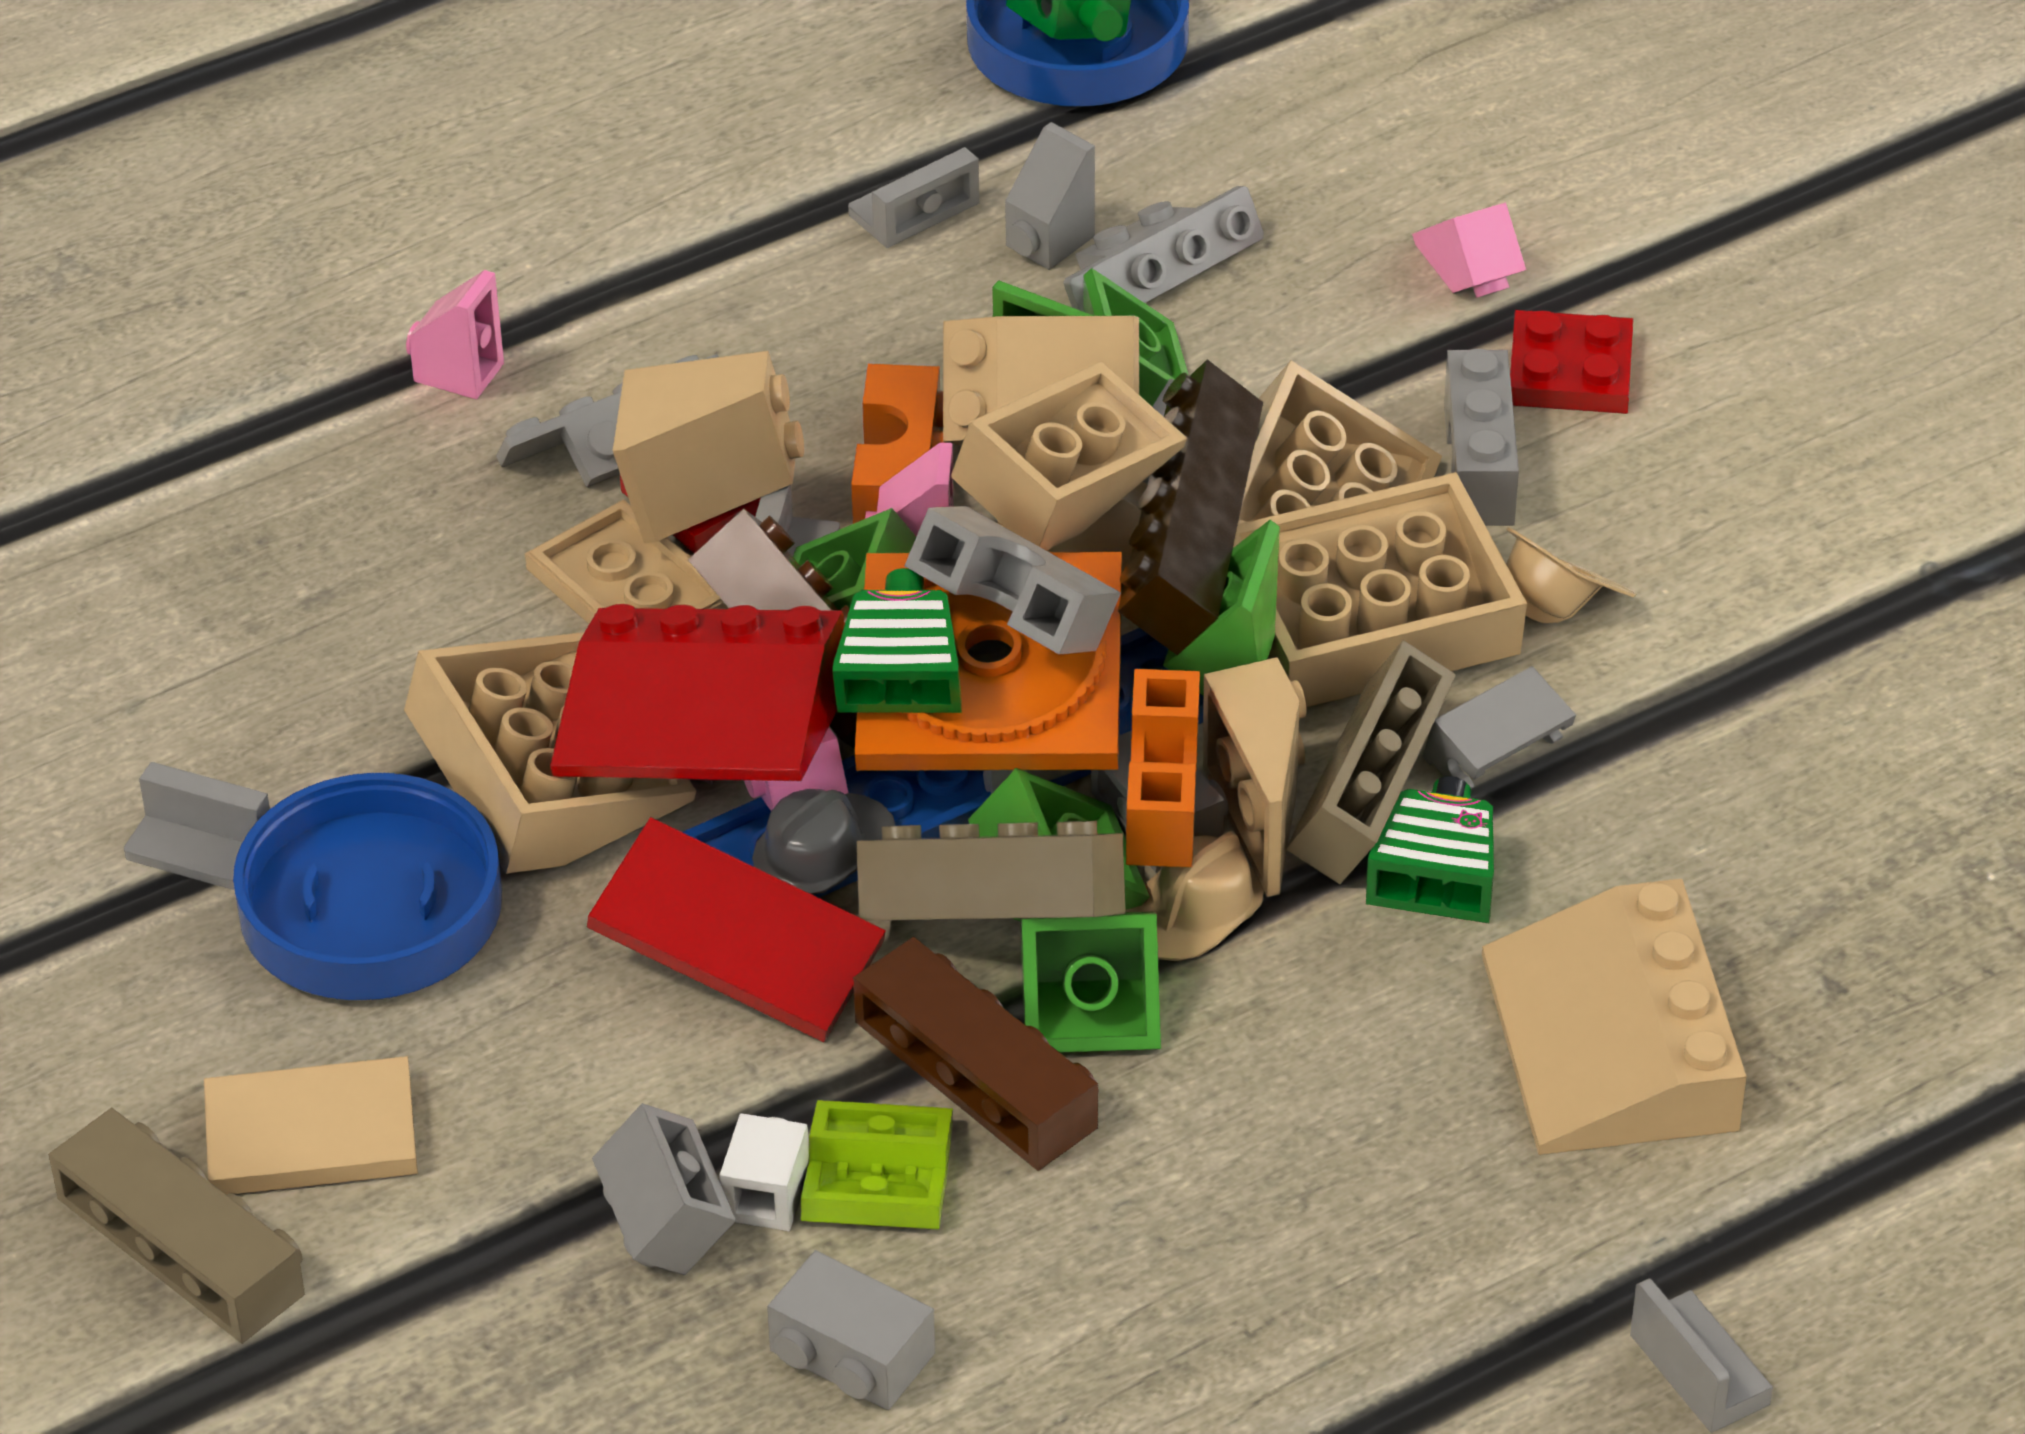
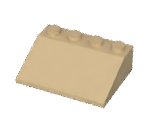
(1324, 449)
(1386, 572)
(493, 731)
(1617, 1022)

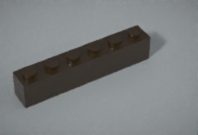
(1191, 510)

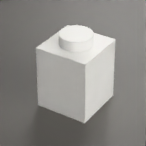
(765, 1170)

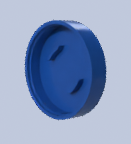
(1078, 70)
(368, 886)

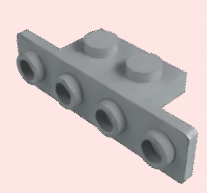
(1168, 245)
(584, 428)

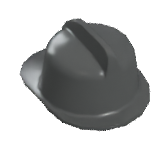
(815, 837)

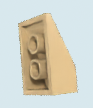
(1009, 357)
(1064, 455)
(1255, 756)

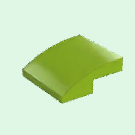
(877, 1164)

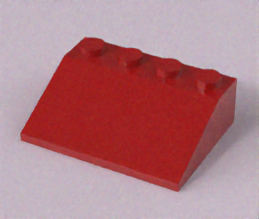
(699, 693)

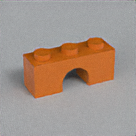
(898, 425)
(1162, 768)

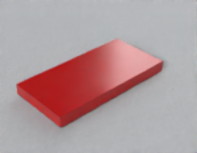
(736, 929)

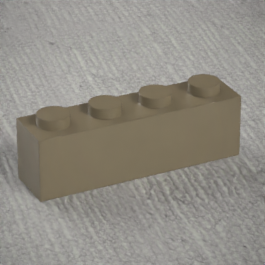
(1371, 762)
(991, 875)
(178, 1224)

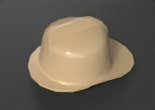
(1551, 585)
(1203, 901)

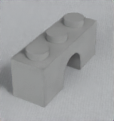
(1483, 431)
(983, 559)

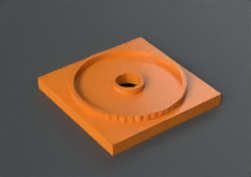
(1016, 711)

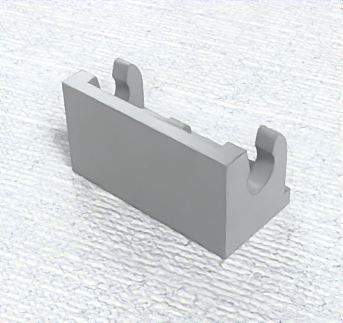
(1497, 726)

